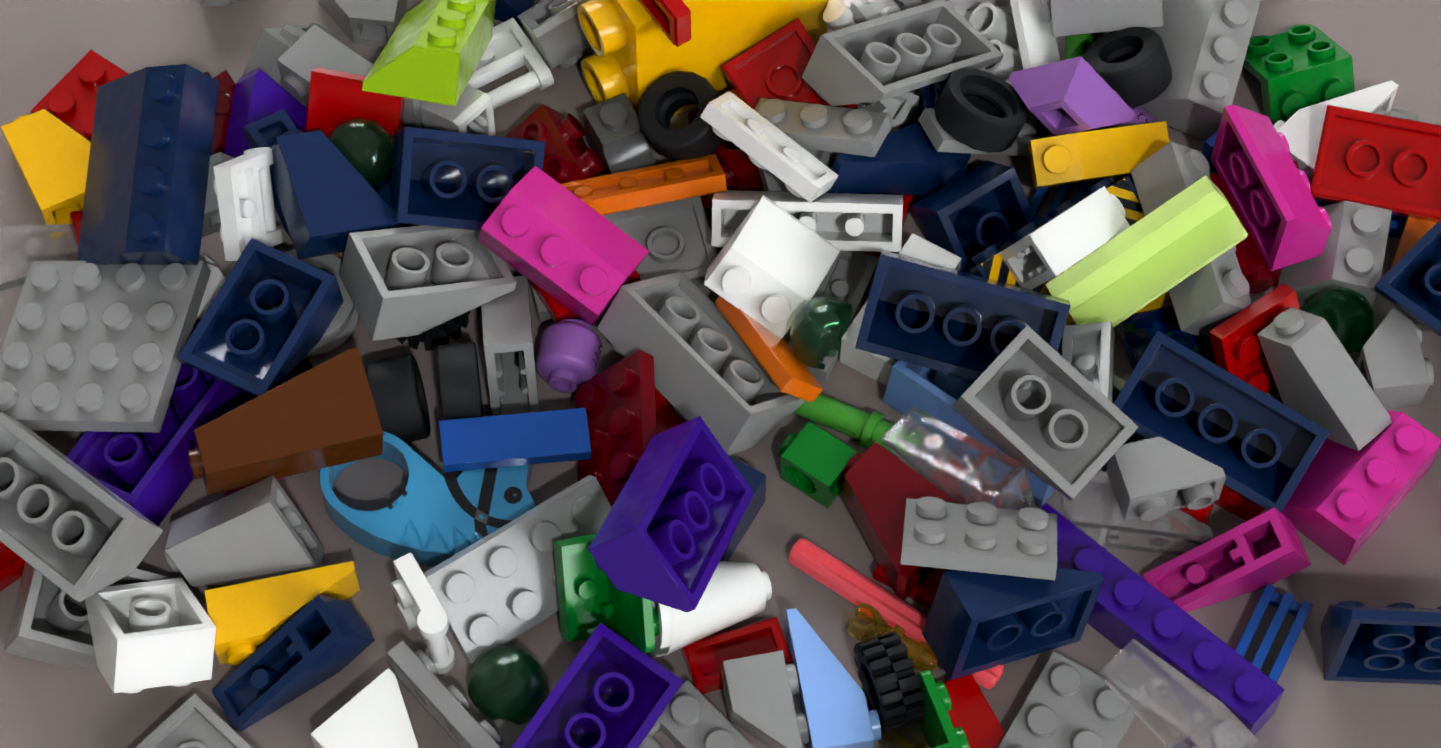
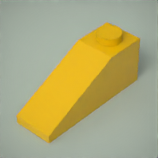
(1094, 153)
(257, 609)

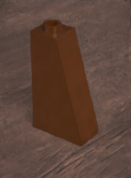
(292, 429)

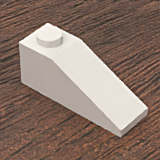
(1305, 126)

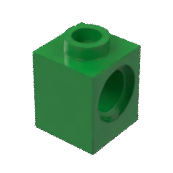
(815, 463)

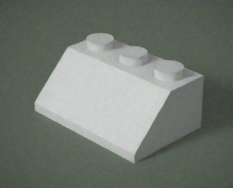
(1014, 30)

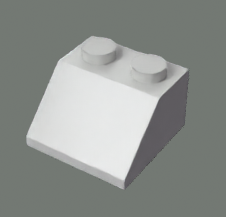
(771, 266)
(150, 635)

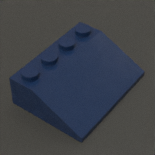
(149, 168)
(1381, 643)

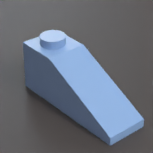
(827, 692)

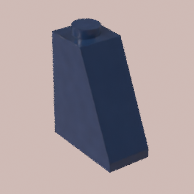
(323, 194)

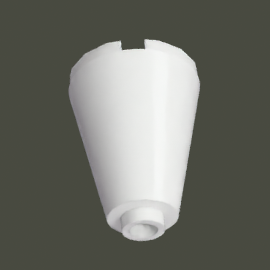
(730, 597)

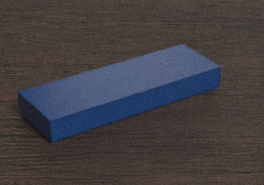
(514, 440)

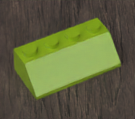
(434, 51)

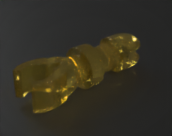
(920, 653)

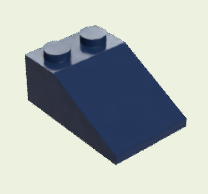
(263, 320)
(1005, 618)

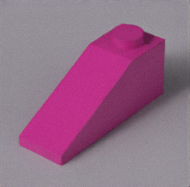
(1232, 563)

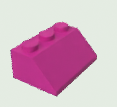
(1269, 189)
(562, 245)
(1354, 491)

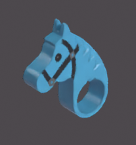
(436, 513)

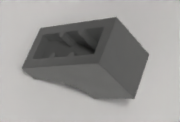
(616, 135)

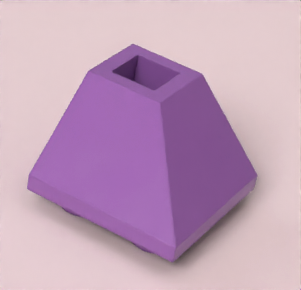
(1070, 97)

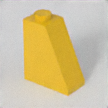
(51, 163)

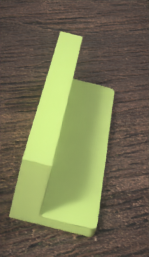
(1150, 256)

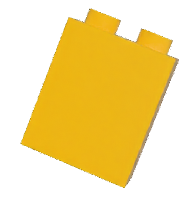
(636, 52)

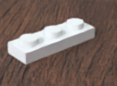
(768, 147)

